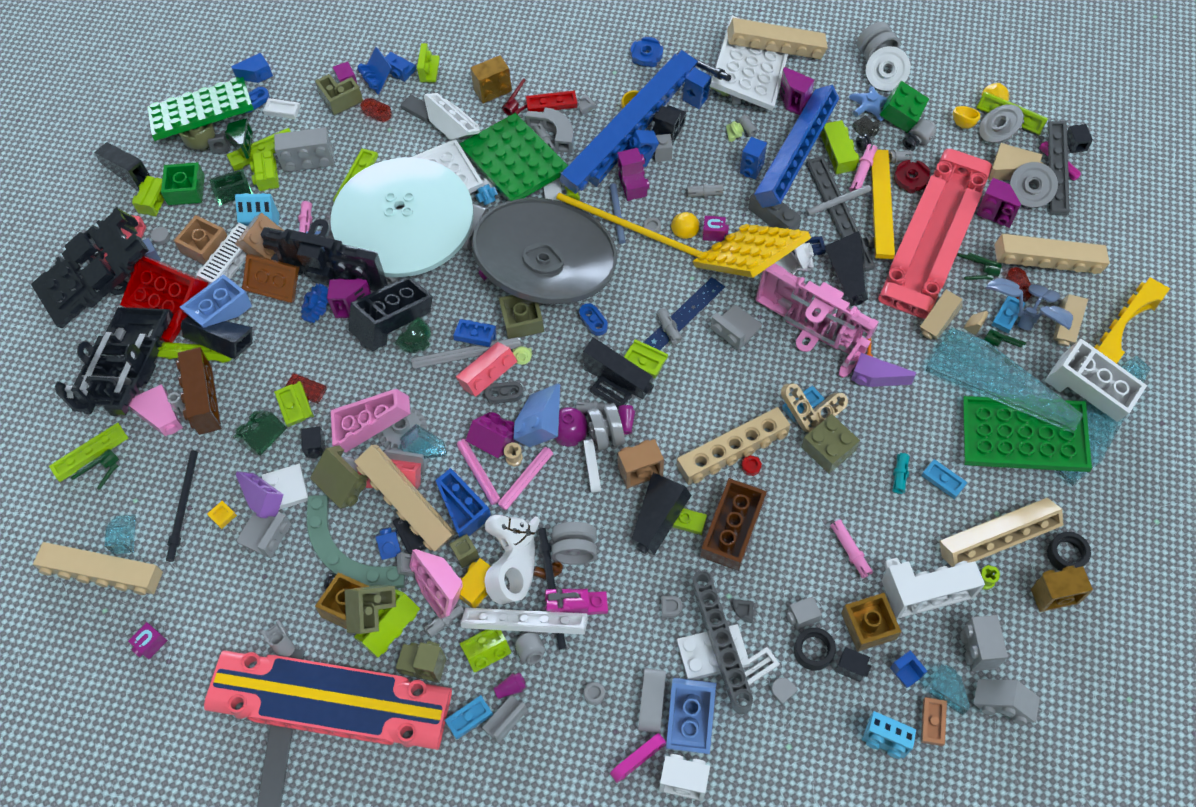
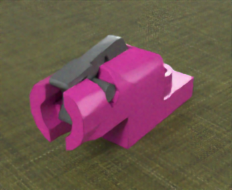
(576, 601)

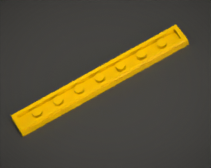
(882, 206)

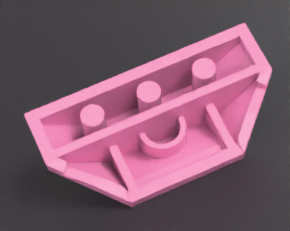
(436, 581)

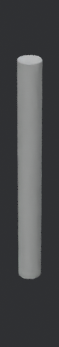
(833, 202)

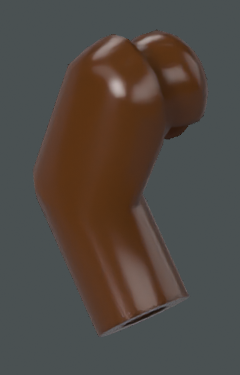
(540, 572)

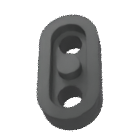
(504, 392)

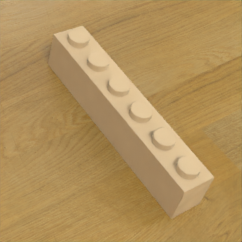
(777, 38)
(1051, 253)
(404, 497)
(1002, 532)
(97, 568)

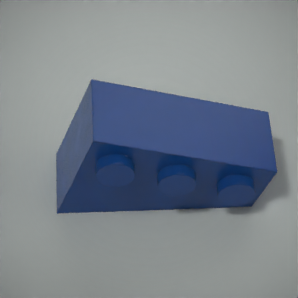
(463, 505)

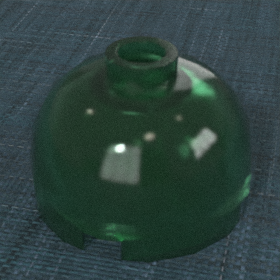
(415, 337)

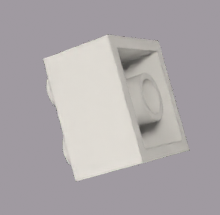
(684, 777)

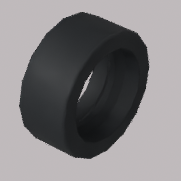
(1075, 539)
(825, 637)

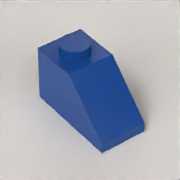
(253, 69)

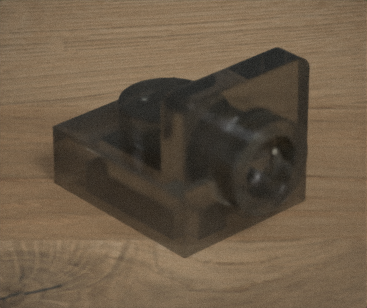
(866, 126)

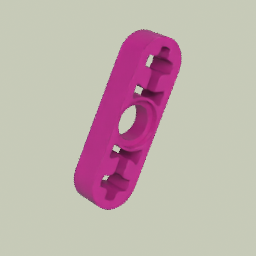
(637, 758)

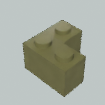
(338, 96)
(363, 607)
(422, 661)

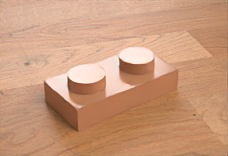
(933, 721)

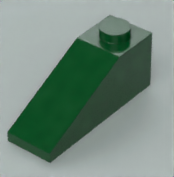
(241, 136)

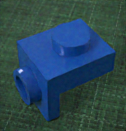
(388, 543)

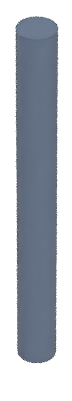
(617, 212)

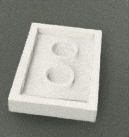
(699, 656)

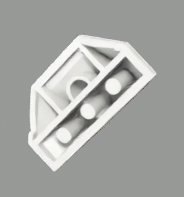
(449, 118)

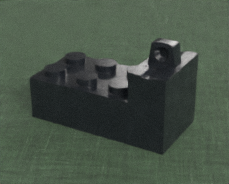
(387, 310)

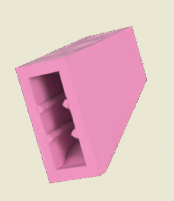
(156, 410)

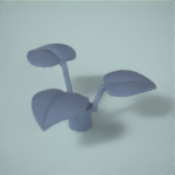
(1029, 316)

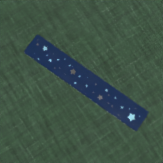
(687, 312)

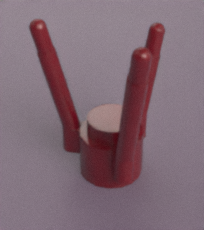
(511, 105)

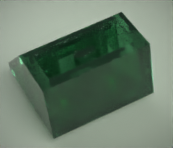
(229, 184)
(259, 431)

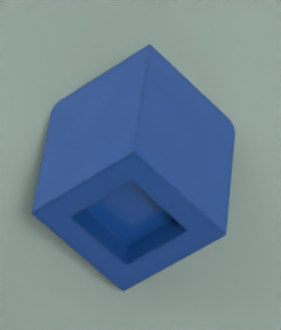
(908, 669)

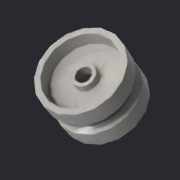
(876, 37)
(603, 427)
(574, 543)

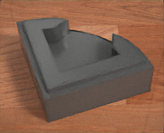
(743, 609)

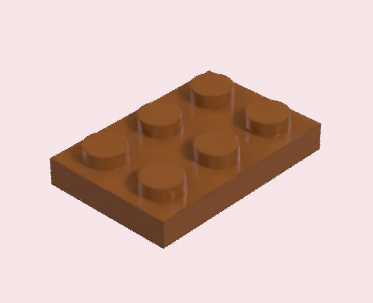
(270, 278)

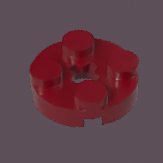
(908, 183)

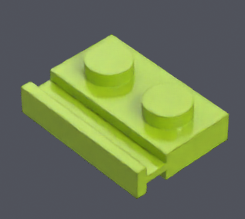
(646, 357)
(294, 404)

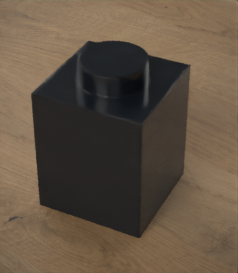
(1078, 138)
(313, 442)
(853, 664)

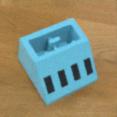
(253, 204)
(889, 735)

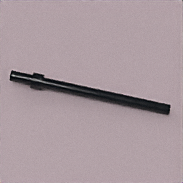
(717, 72)
(174, 540)
(545, 549)

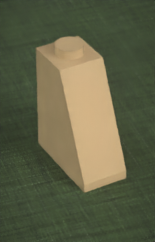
(1009, 159)
(1076, 306)
(941, 315)

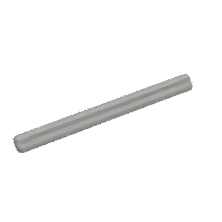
(461, 353)

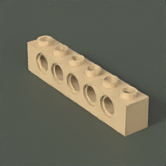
(721, 445)

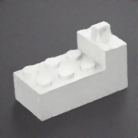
(1096, 380)
(929, 590)

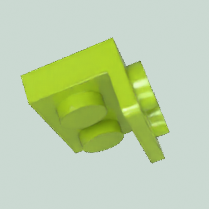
(427, 64)
(485, 648)

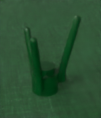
(990, 267)
(996, 338)
(106, 460)

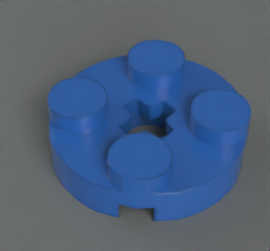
(646, 59)

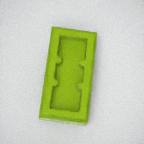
(691, 521)

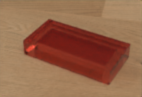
(312, 389)

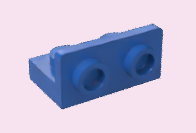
(401, 67)
(475, 333)

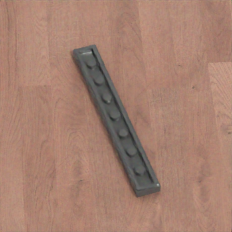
(840, 213)
(276, 760)

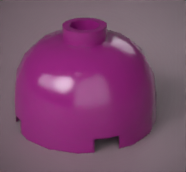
(572, 427)

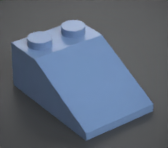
(217, 303)
(539, 417)
(691, 715)

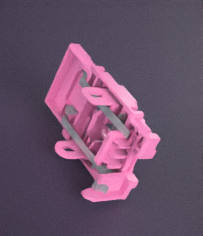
(792, 300)

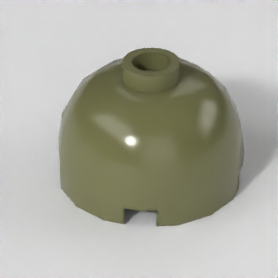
(198, 137)

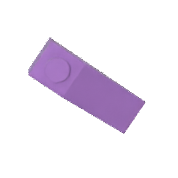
(876, 372)
(259, 494)

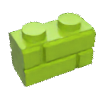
(264, 170)
(149, 196)

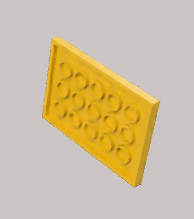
(751, 250)

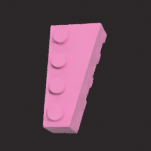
(367, 417)

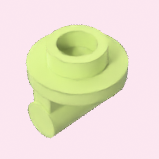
(734, 131)
(522, 354)

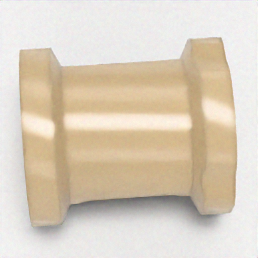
(513, 448)

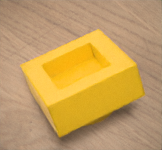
(221, 514)

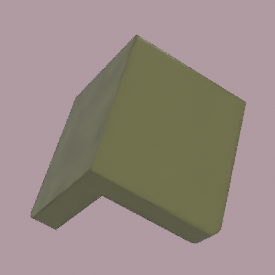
(464, 551)

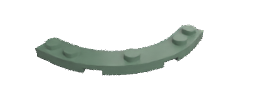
(337, 561)

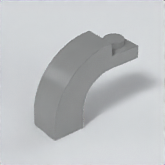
(558, 124)

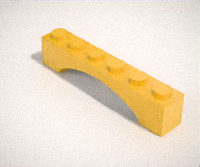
(1148, 297)

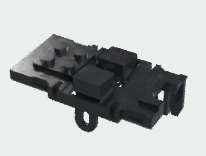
(321, 266)

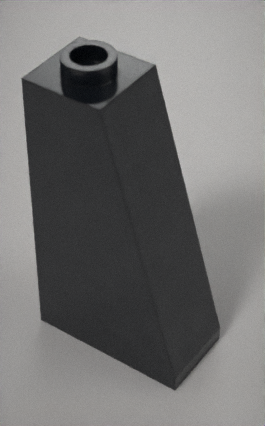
(122, 164)
(849, 265)
(222, 337)
(605, 362)
(658, 513)

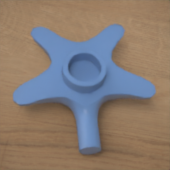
(869, 102)

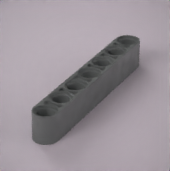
(725, 650)

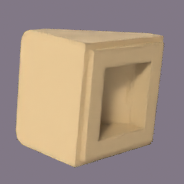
(975, 322)

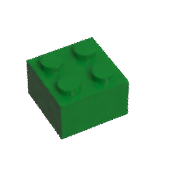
(904, 106)
(182, 183)

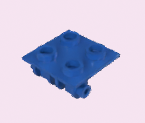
(375, 71)

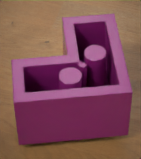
(632, 174)

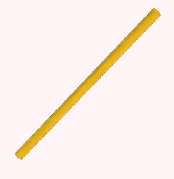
(629, 225)

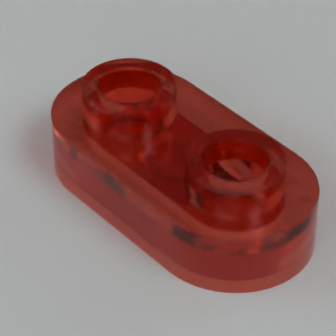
(376, 109)
(1022, 280)

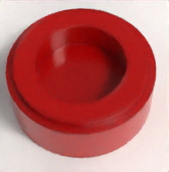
(751, 465)

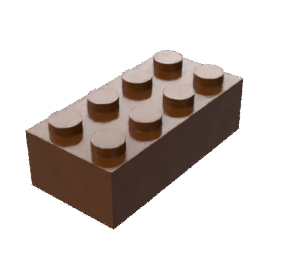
(198, 391)
(733, 524)

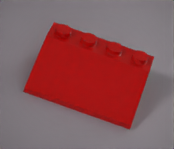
(160, 287)

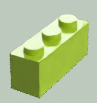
(839, 147)
(391, 625)

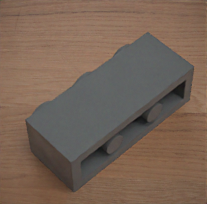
(775, 216)

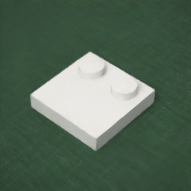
(289, 482)

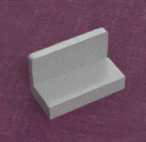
(398, 454)
(505, 719)

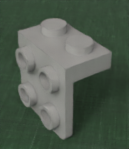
(735, 326)
(264, 534)

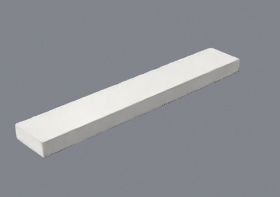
(524, 620)

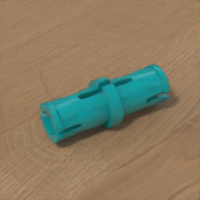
(901, 473)

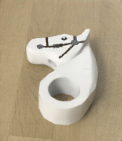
(517, 561)

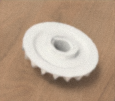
(887, 57)

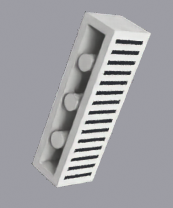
(225, 259)

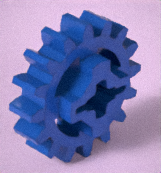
(314, 303)

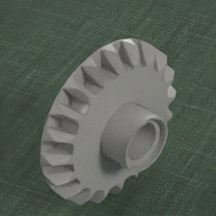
(1001, 123)
(1041, 176)
(391, 436)

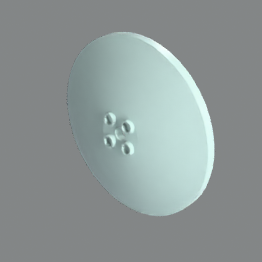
(419, 235)

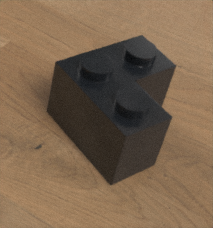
(669, 121)

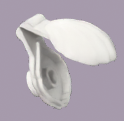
(800, 261)

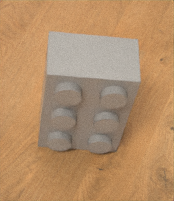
(304, 149)

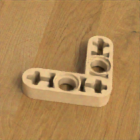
(810, 413)

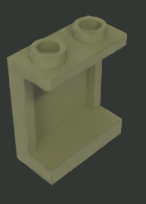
(338, 478)

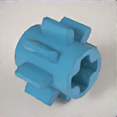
(486, 194)

